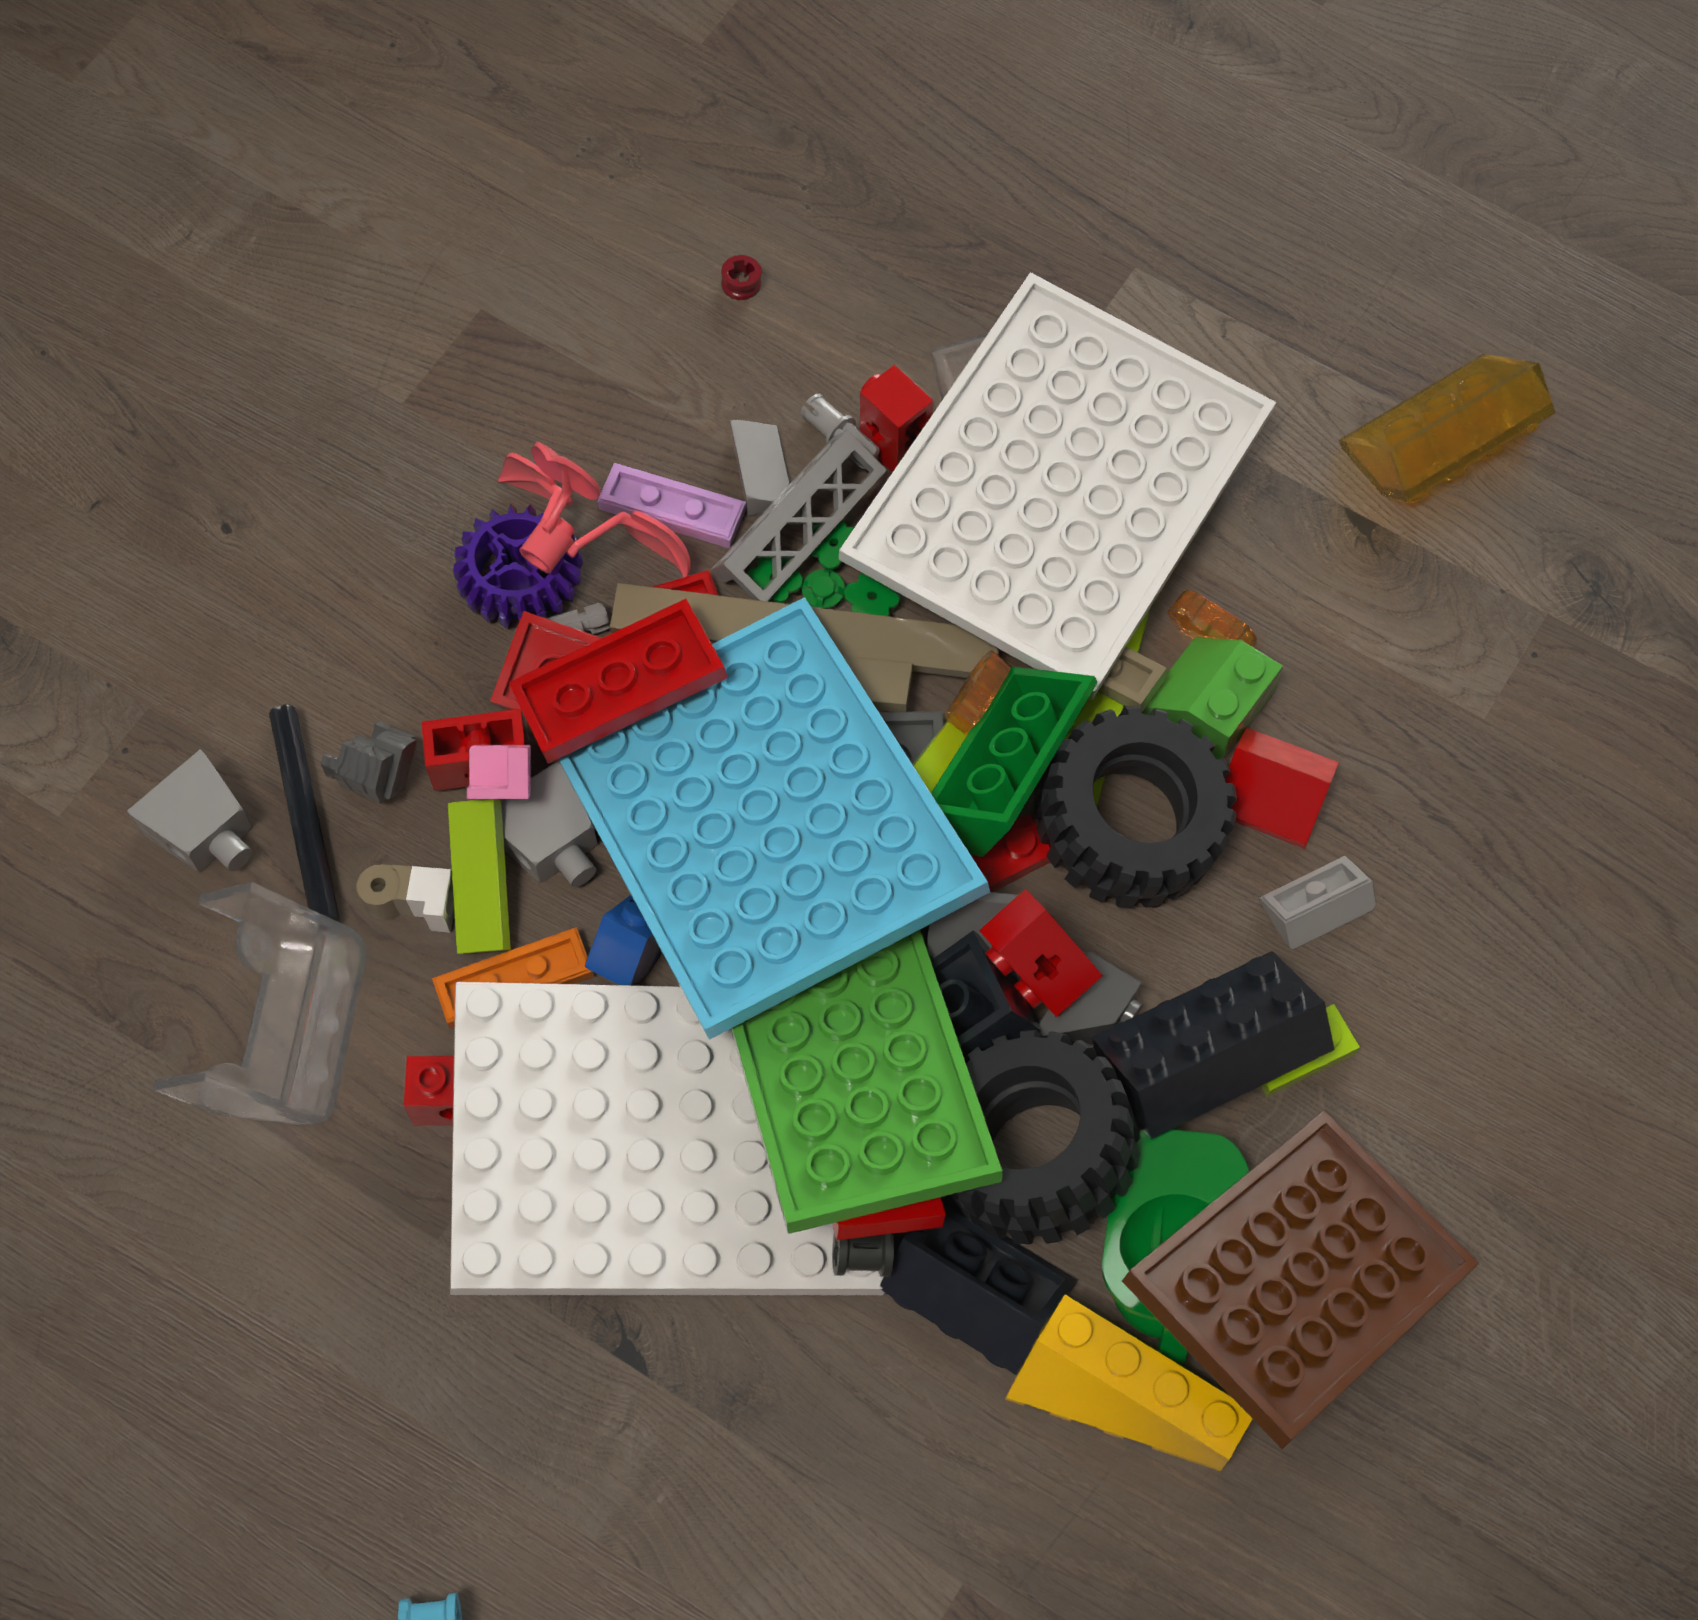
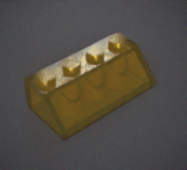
(1450, 426)

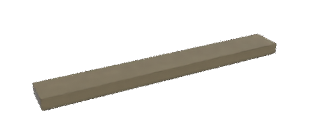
(926, 644)

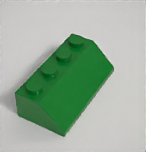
(1008, 753)

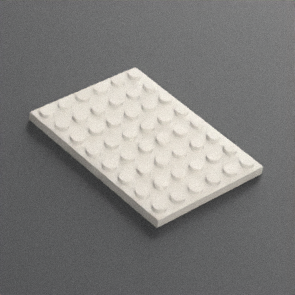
(1058, 483)
(614, 1153)

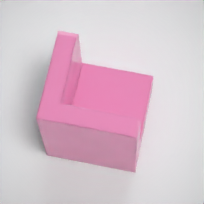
(499, 772)

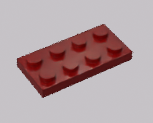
(617, 680)

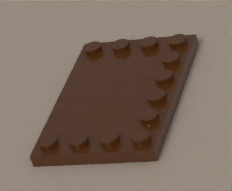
(1300, 1277)

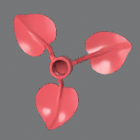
(553, 534)

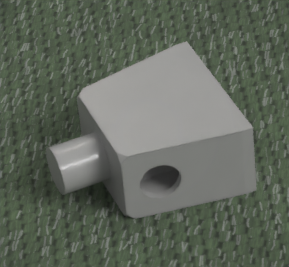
(195, 817)
(550, 829)

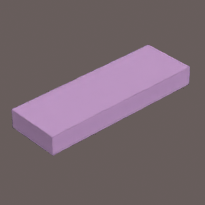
(673, 503)

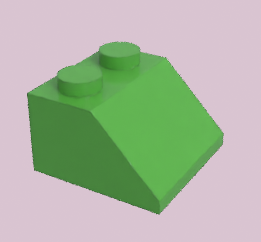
(1217, 689)

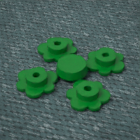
(825, 587)

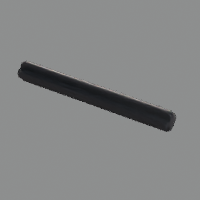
(303, 811)

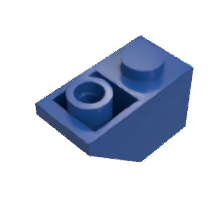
(623, 946)

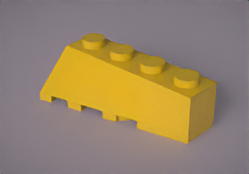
(1118, 1384)

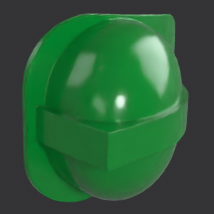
(1171, 1185)

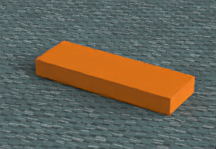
(546, 961)

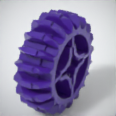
(512, 587)

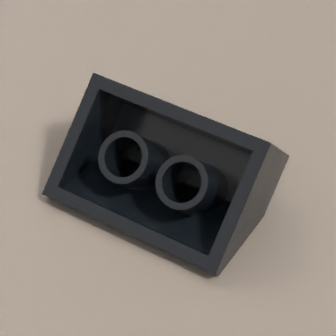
(977, 1287)

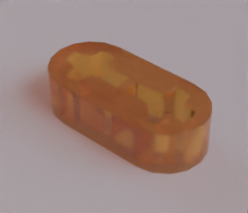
(1204, 619)
(977, 692)

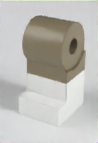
(408, 892)

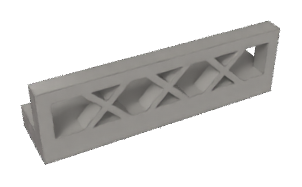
(787, 504)

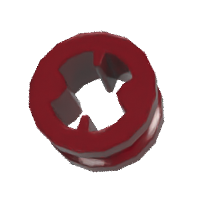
(733, 287)

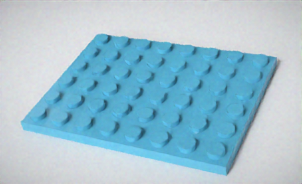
(771, 824)

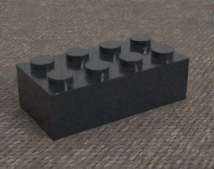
(1216, 1042)

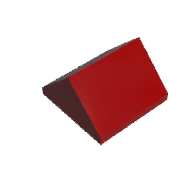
(1278, 786)

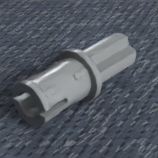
(832, 422)

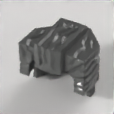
(373, 765)

